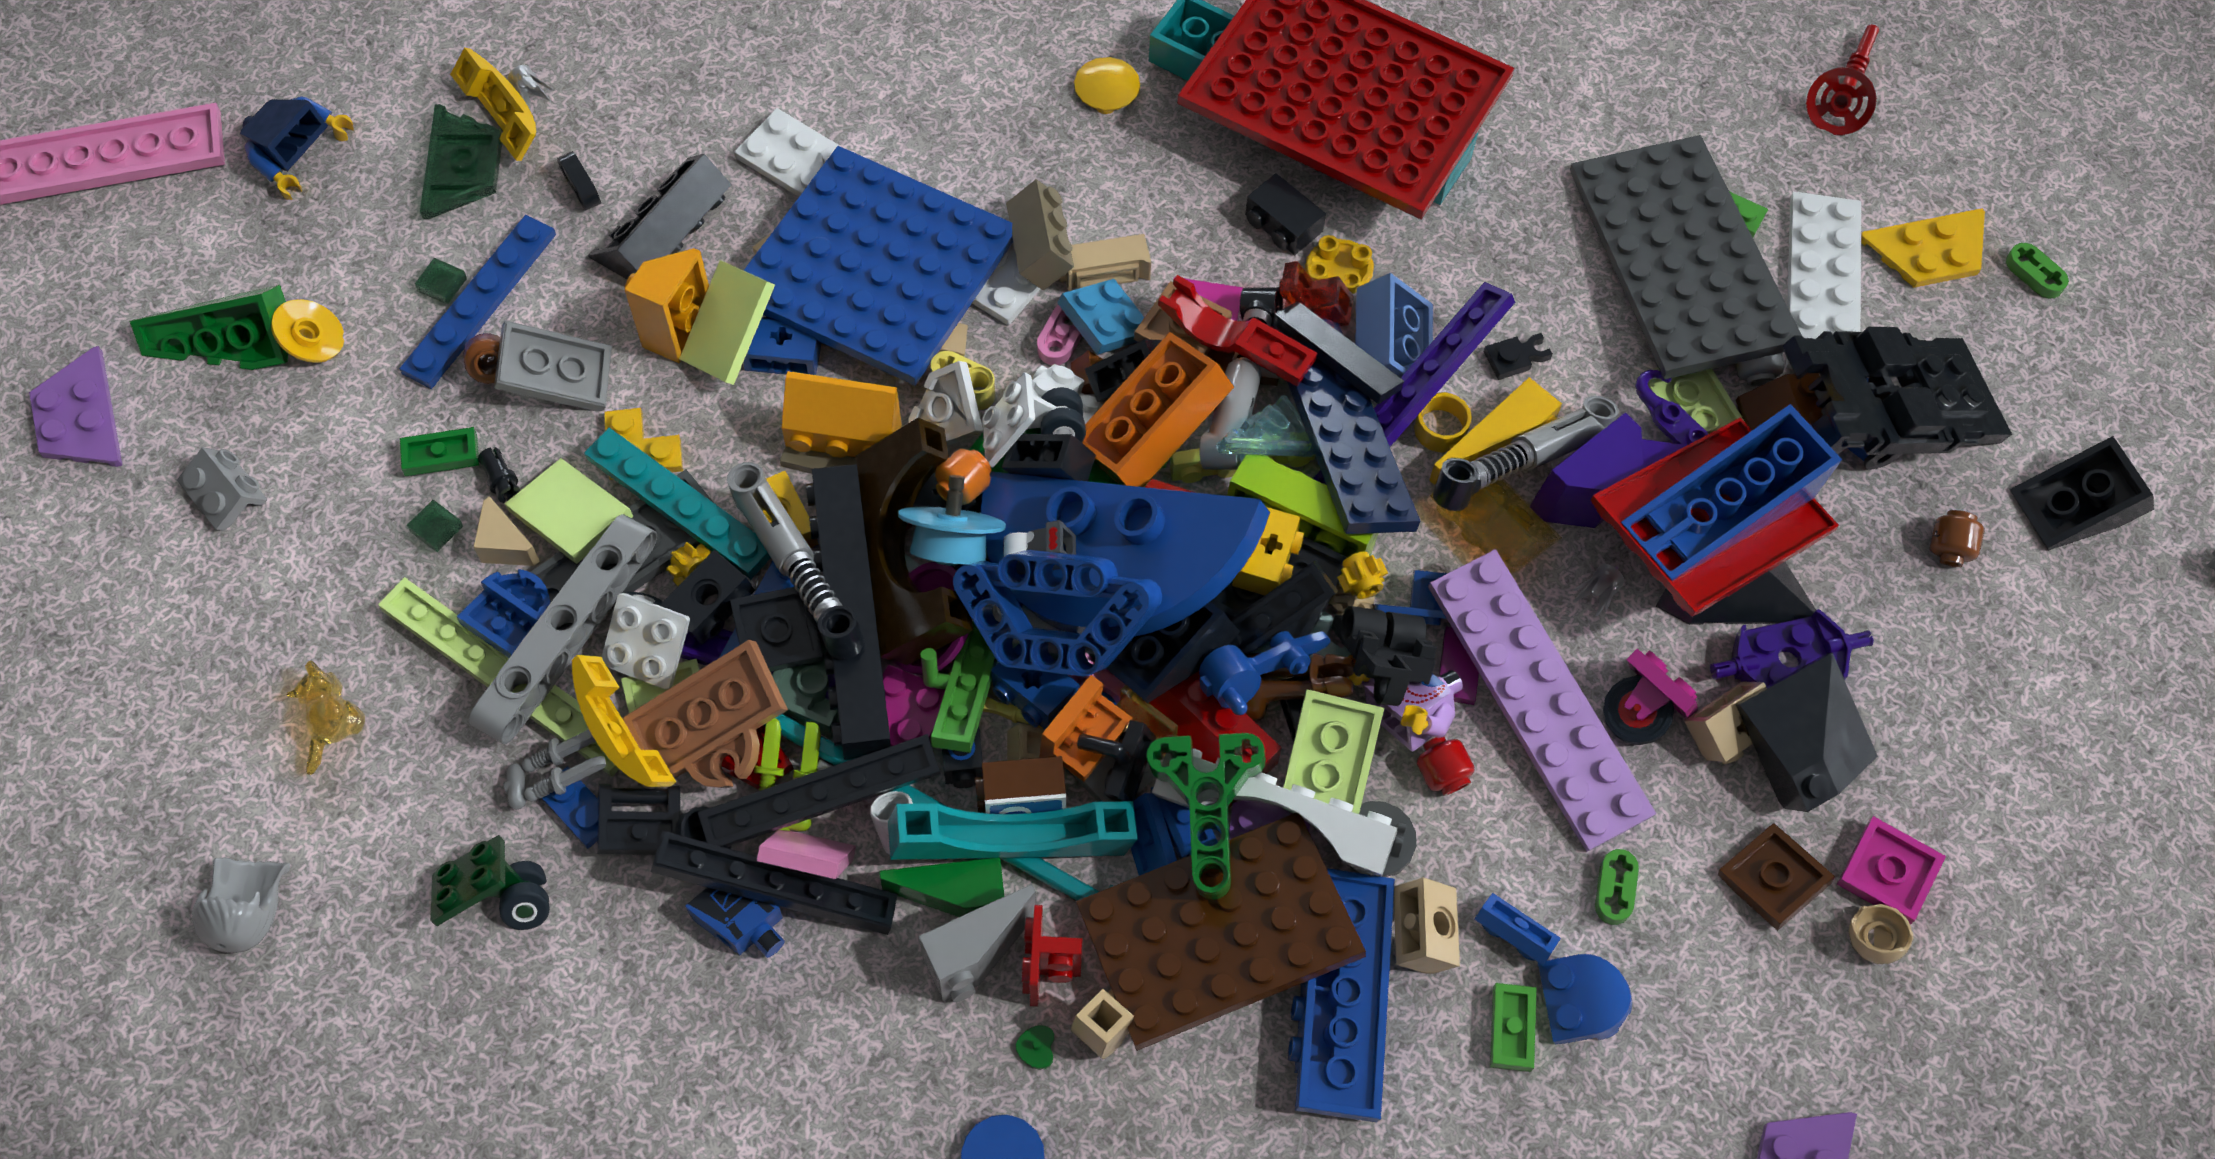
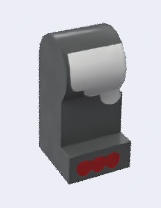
(1045, 539)

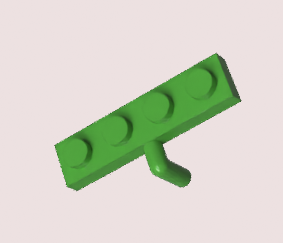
(964, 692)

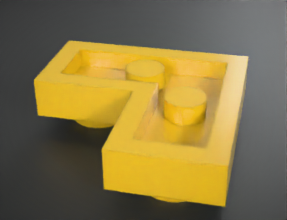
(663, 449)

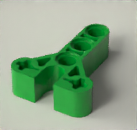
(1189, 783)

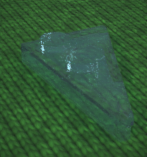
(1272, 432)

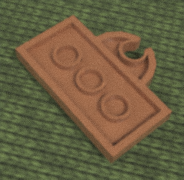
(711, 717)

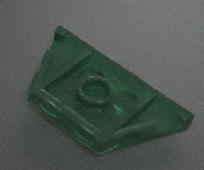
(460, 163)

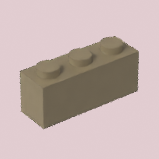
(1040, 234)

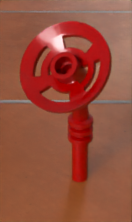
(1846, 90)

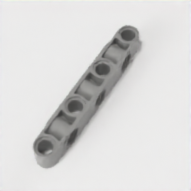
(545, 649)

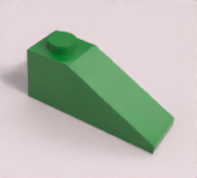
(948, 887)

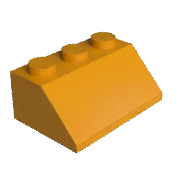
(666, 300)
(837, 414)

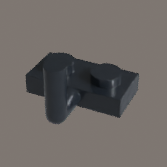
(1130, 756)

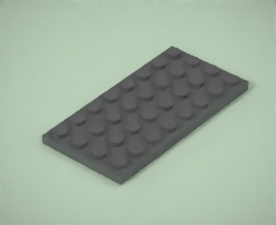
(1684, 257)

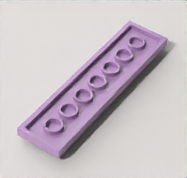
(1541, 700)

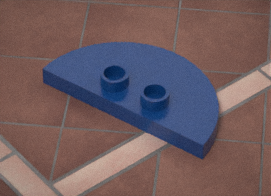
(1174, 537)

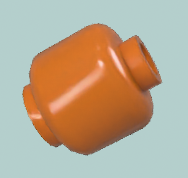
(969, 465)

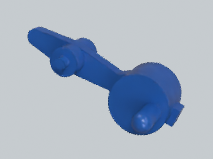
(1236, 678)

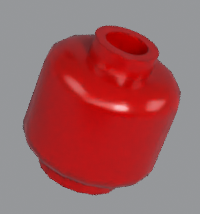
(1445, 765)

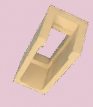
(1116, 258)

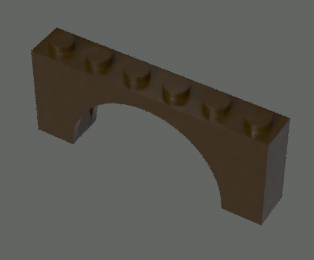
(889, 481)

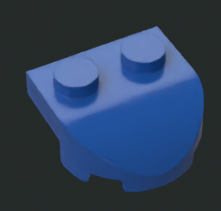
(506, 609)
(1584, 998)

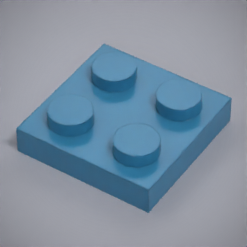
(1102, 315)

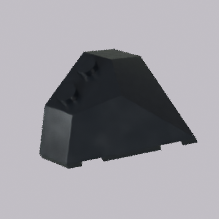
(1766, 600)

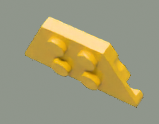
(1932, 248)

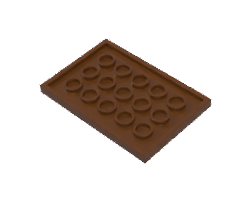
(1199, 958)

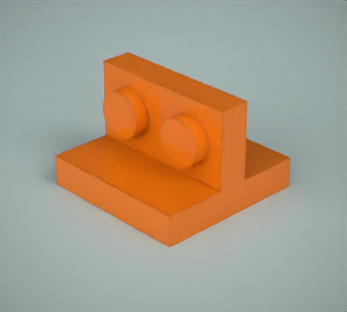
(1087, 714)

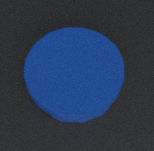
(1003, 1139)

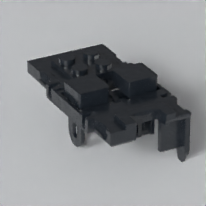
(1937, 400)

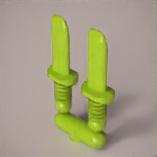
(770, 760)

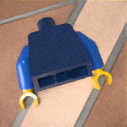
(284, 133)

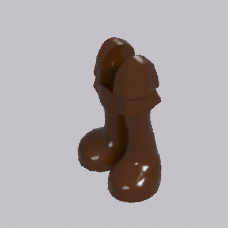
(1326, 673)

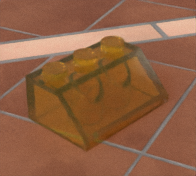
(1503, 522)

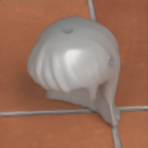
(238, 905)

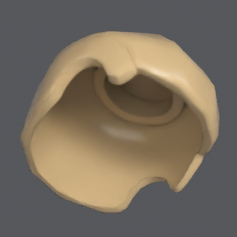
(1891, 934)

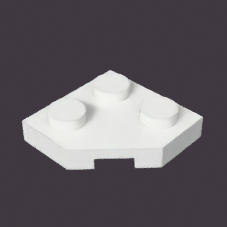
(950, 403)

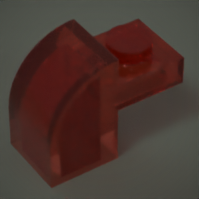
(1324, 297)

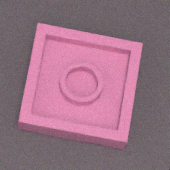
(806, 853)

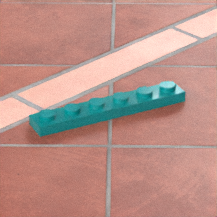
(678, 502)

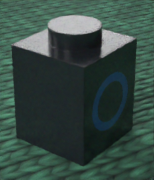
(963, 767)

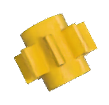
(685, 561)
(1362, 575)

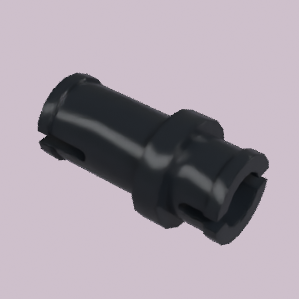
(501, 479)

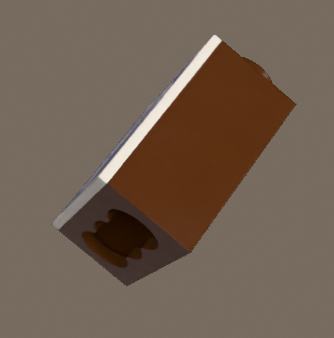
(1021, 786)

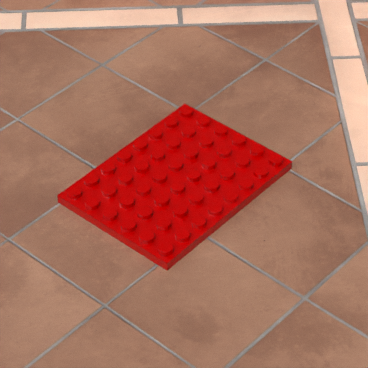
(1349, 93)

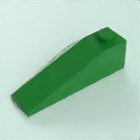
(216, 329)

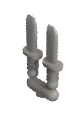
(558, 780)

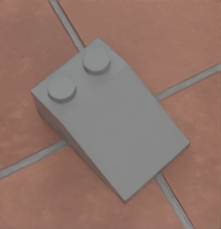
(970, 947)

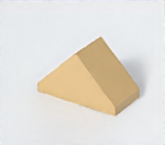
(500, 540)

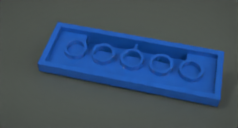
(1345, 1012)

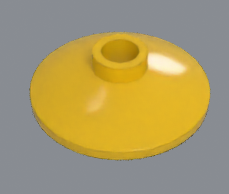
(313, 321)

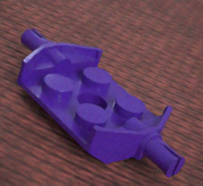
(1758, 649)

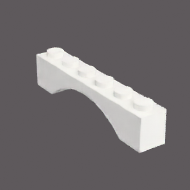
(1356, 838)

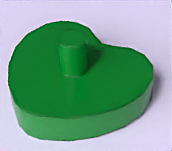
(1035, 1047)

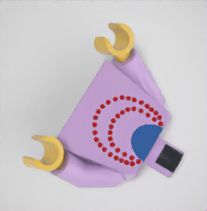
(1424, 709)

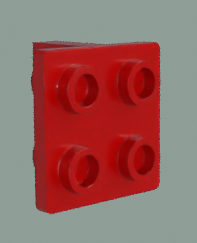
(1050, 956)

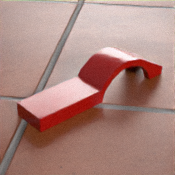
(1248, 338)

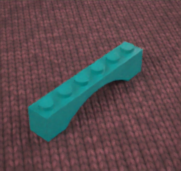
(951, 833)

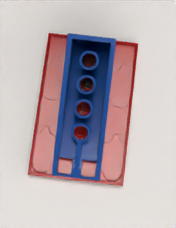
(1725, 507)

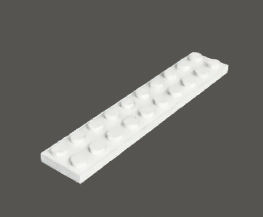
(795, 153)

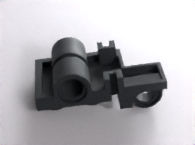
(1387, 649)

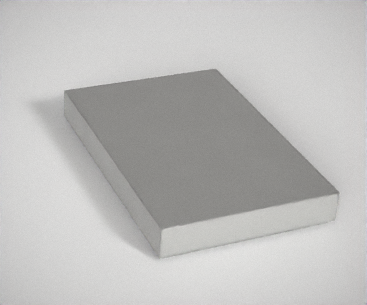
(553, 366)

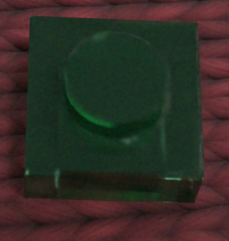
(441, 281)
(434, 525)

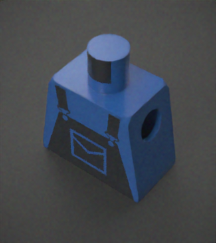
(737, 921)

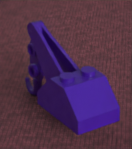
(1613, 457)

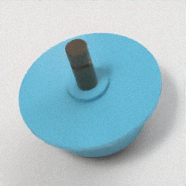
(950, 533)

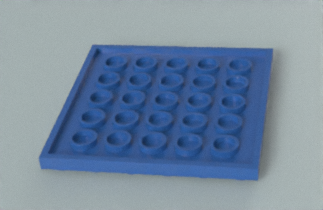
(878, 263)

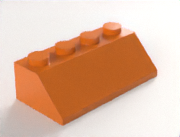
(1155, 411)

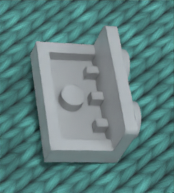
(220, 486)

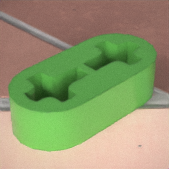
(2037, 270)
(1607, 886)

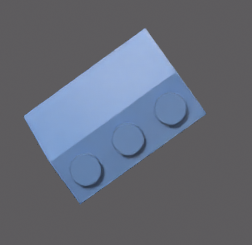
(1393, 322)

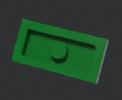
(439, 451)

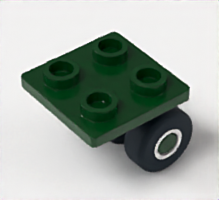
(485, 874)

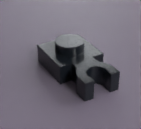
(1513, 357)

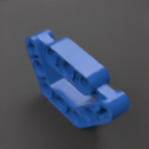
(1014, 624)

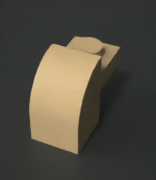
(1102, 1024)

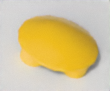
(1107, 84)
(1343, 259)

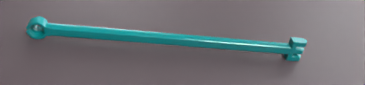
(1033, 866)

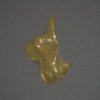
(327, 714)

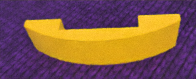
(499, 97)
(593, 690)

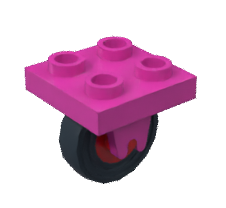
(1643, 705)

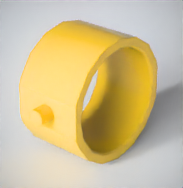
(1448, 403)

